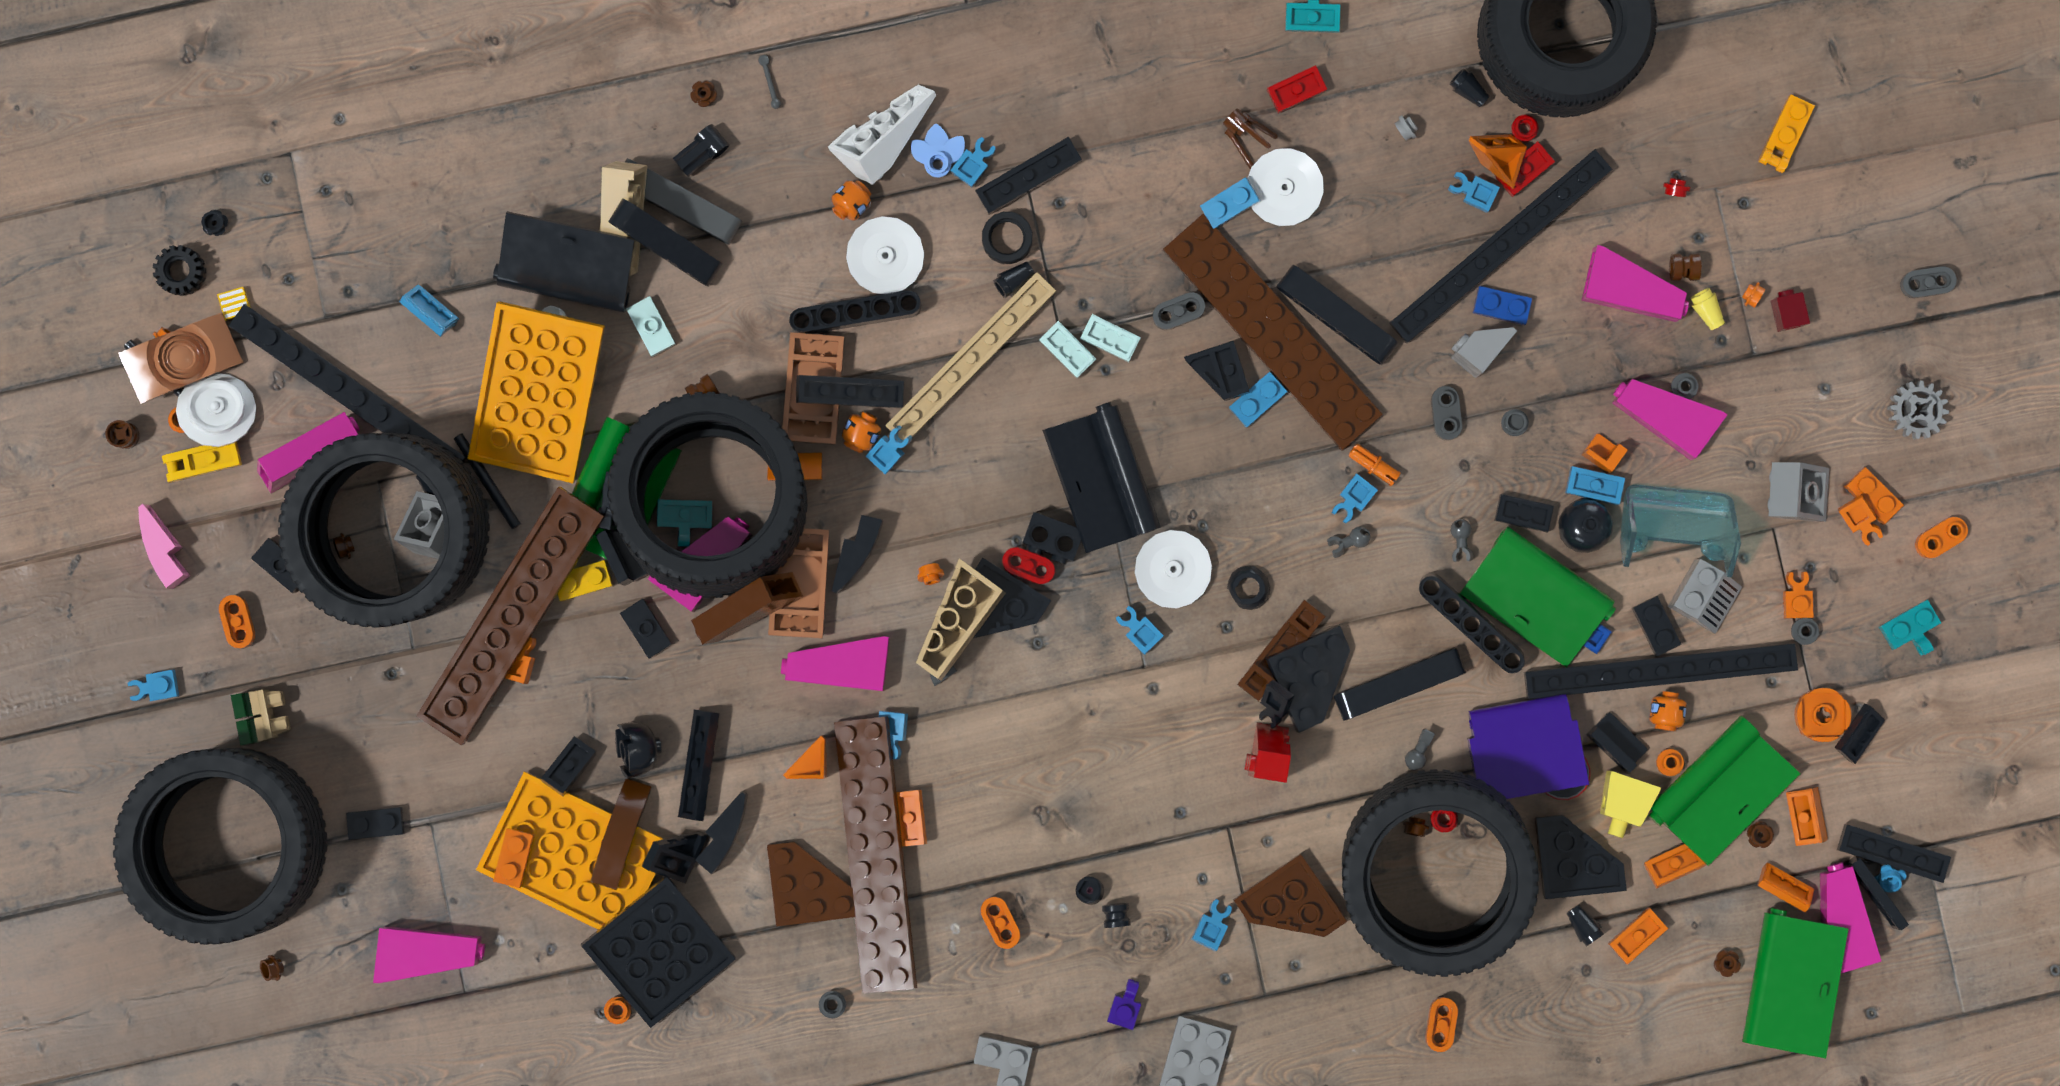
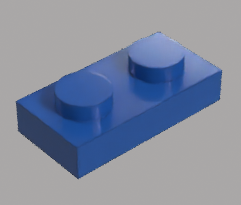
(1502, 305)

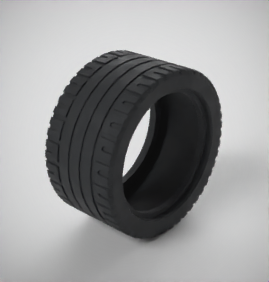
(691, 419)
(307, 544)
(141, 851)
(1456, 949)

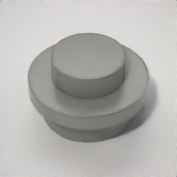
(1406, 127)

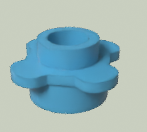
(1890, 878)

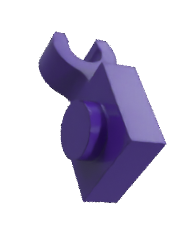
(1125, 1009)

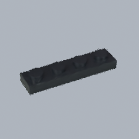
(1028, 175)
(849, 391)
(698, 765)
(1894, 853)

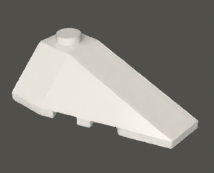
(877, 143)

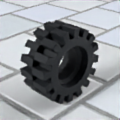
(163, 266)

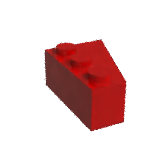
(1269, 753)

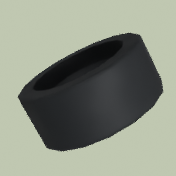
(1016, 219)

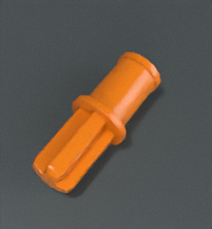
(1374, 464)

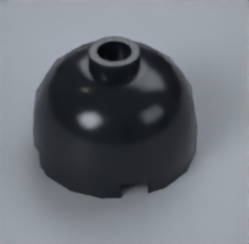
(1585, 526)
(637, 748)

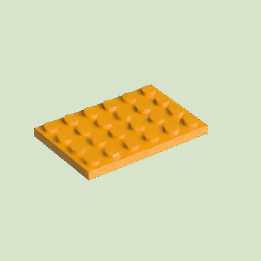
(536, 392)
(566, 852)

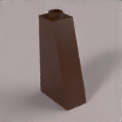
(746, 607)

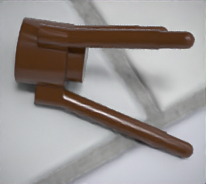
(1239, 124)

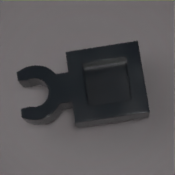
(1277, 703)

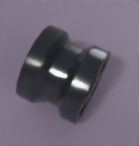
(1116, 915)

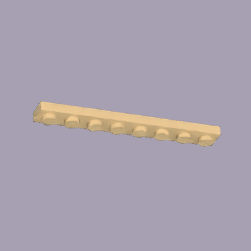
(972, 356)

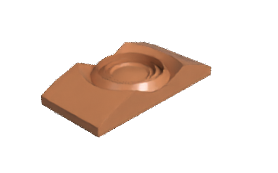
(813, 357)
(180, 358)
(809, 566)

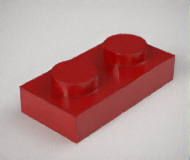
(1296, 89)
(1534, 163)

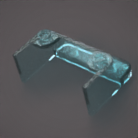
(1680, 518)

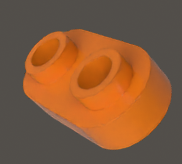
(1942, 537)
(234, 623)
(1000, 922)
(1441, 1023)

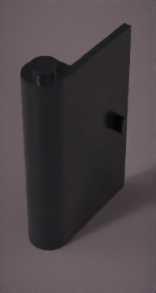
(565, 262)
(1101, 478)

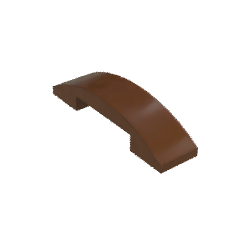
(1295, 629)
(620, 834)

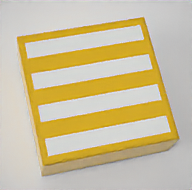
(232, 302)

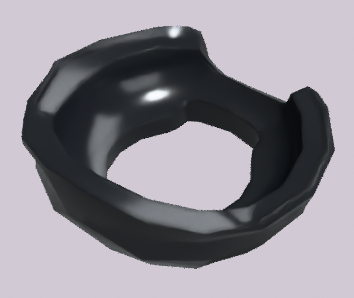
(1260, 577)

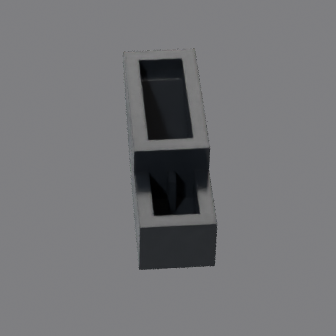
(855, 553)
(723, 833)

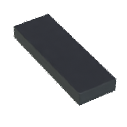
(1877, 894)

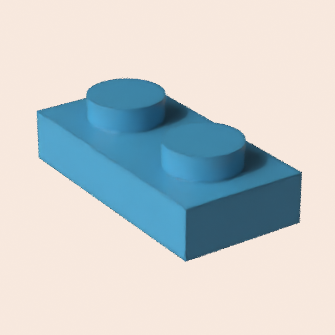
(1230, 203)
(1261, 398)
(1595, 485)

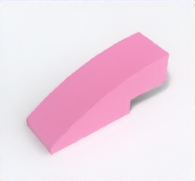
(161, 548)

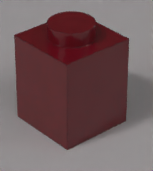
(1790, 310)

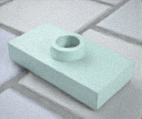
(650, 326)
(1110, 338)
(1067, 349)

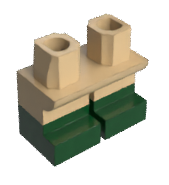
(255, 704)

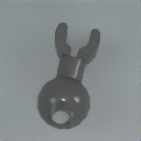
(1461, 535)
(1356, 538)
(1415, 758)

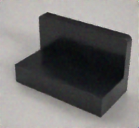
(619, 558)
(1617, 742)

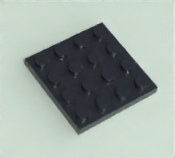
(658, 951)

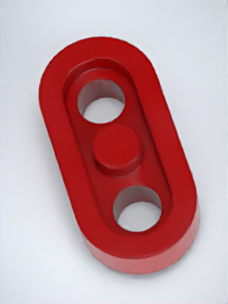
(1028, 565)

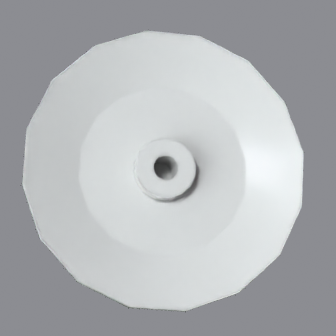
(1287, 186)
(885, 255)
(216, 410)
(1173, 569)

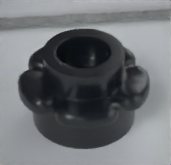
(207, 220)

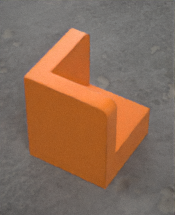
(1604, 453)

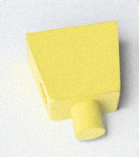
(1626, 801)

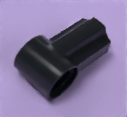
(706, 146)

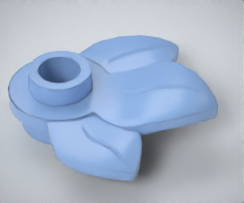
(937, 147)

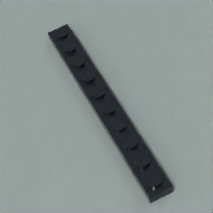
(1500, 246)
(328, 377)
(1661, 671)

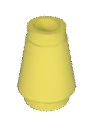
(1708, 308)

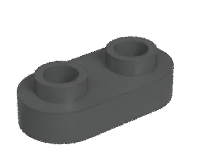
(1927, 282)
(1177, 309)
(1446, 412)

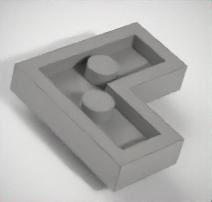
(1007, 1056)

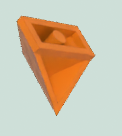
(1500, 155)
(811, 764)

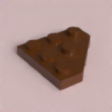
(806, 888)
(1291, 901)

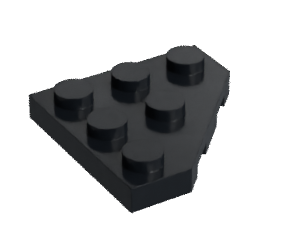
(1017, 608)
(1311, 674)
(1574, 861)

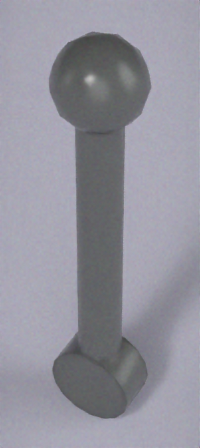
(764, 61)

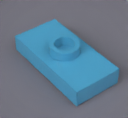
(429, 310)

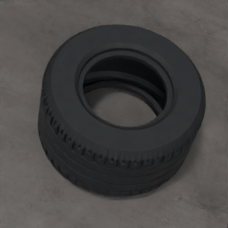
(1555, 86)

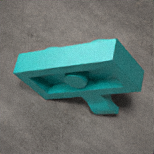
(1312, 17)
(684, 515)
(1911, 626)

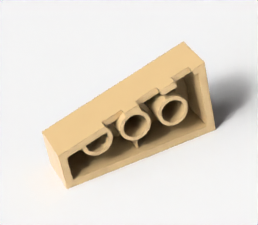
(619, 182)
(959, 617)

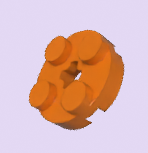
(1833, 726)

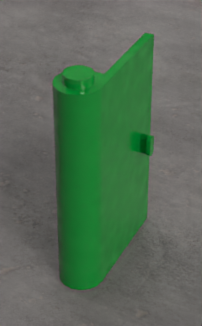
(592, 477)
(1552, 599)
(1711, 792)
(1787, 982)

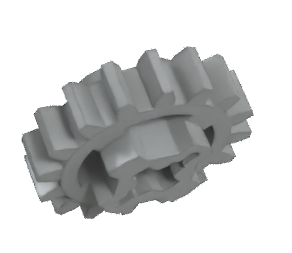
(1925, 417)

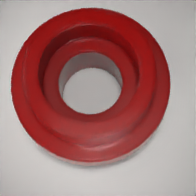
(1530, 122)
(1676, 187)
(1449, 826)

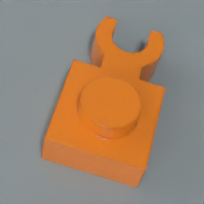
(1859, 516)
(1798, 602)
(524, 664)

